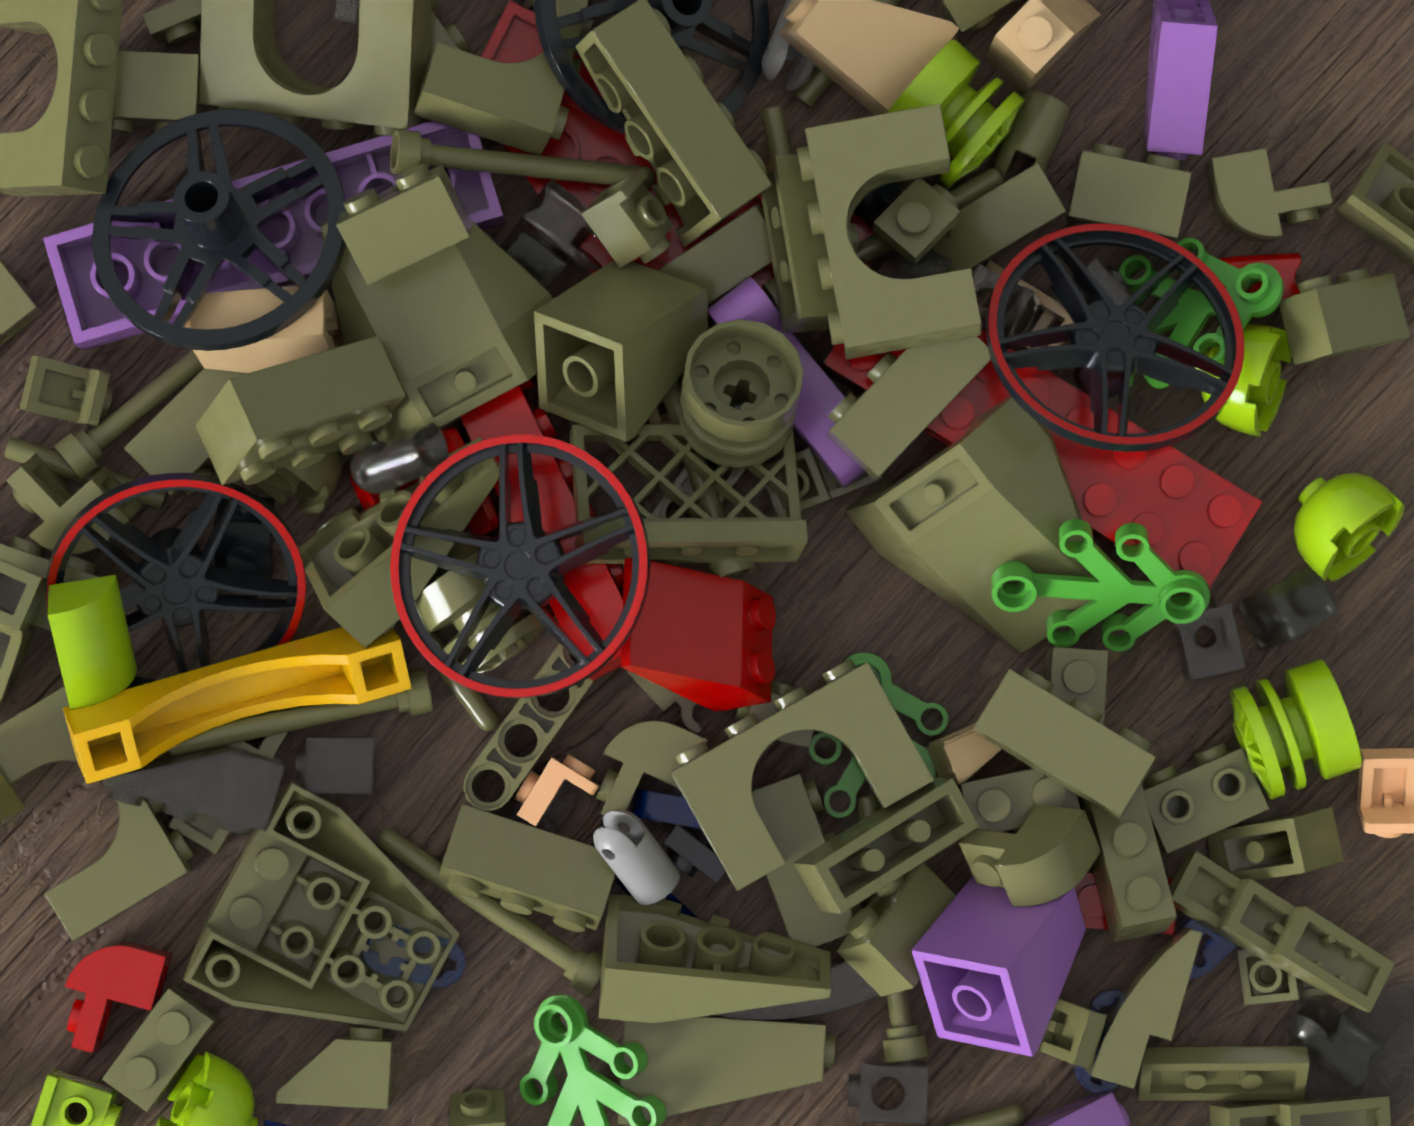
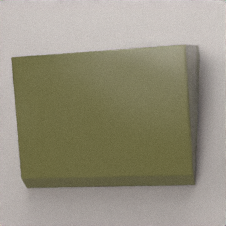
(1383, 202)

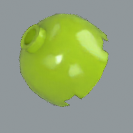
(1259, 385)
(1342, 521)
(211, 1094)

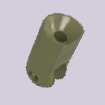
(1034, 130)

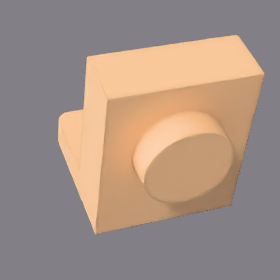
(539, 790)
(1386, 791)

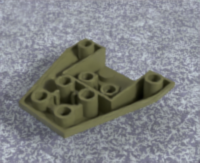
(449, 324)
(974, 508)
(301, 914)

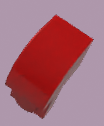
(113, 973)

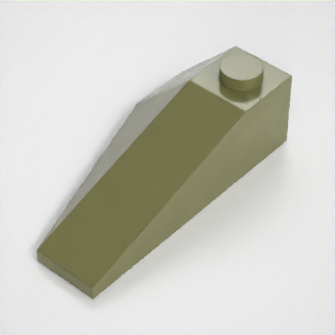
(352, 553)
(682, 967)

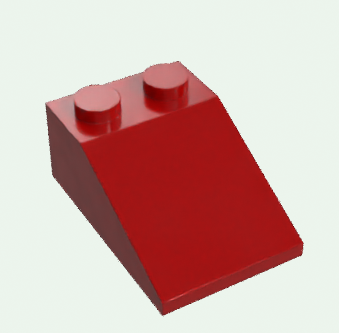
(703, 637)

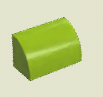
(91, 639)

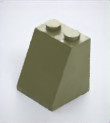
(616, 346)

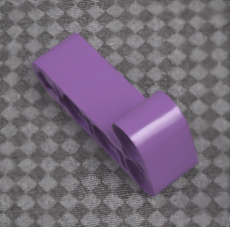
(817, 393)

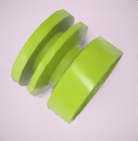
(969, 119)
(1296, 728)

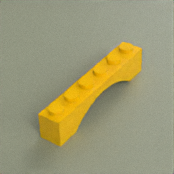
(158, 715)

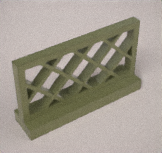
(699, 537)

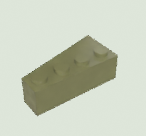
(672, 119)

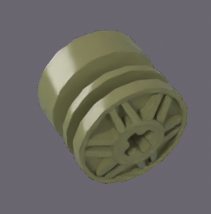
(744, 366)
(451, 602)

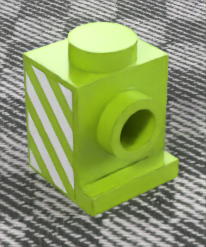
(63, 1089)

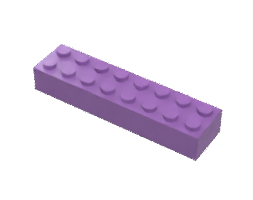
(296, 233)

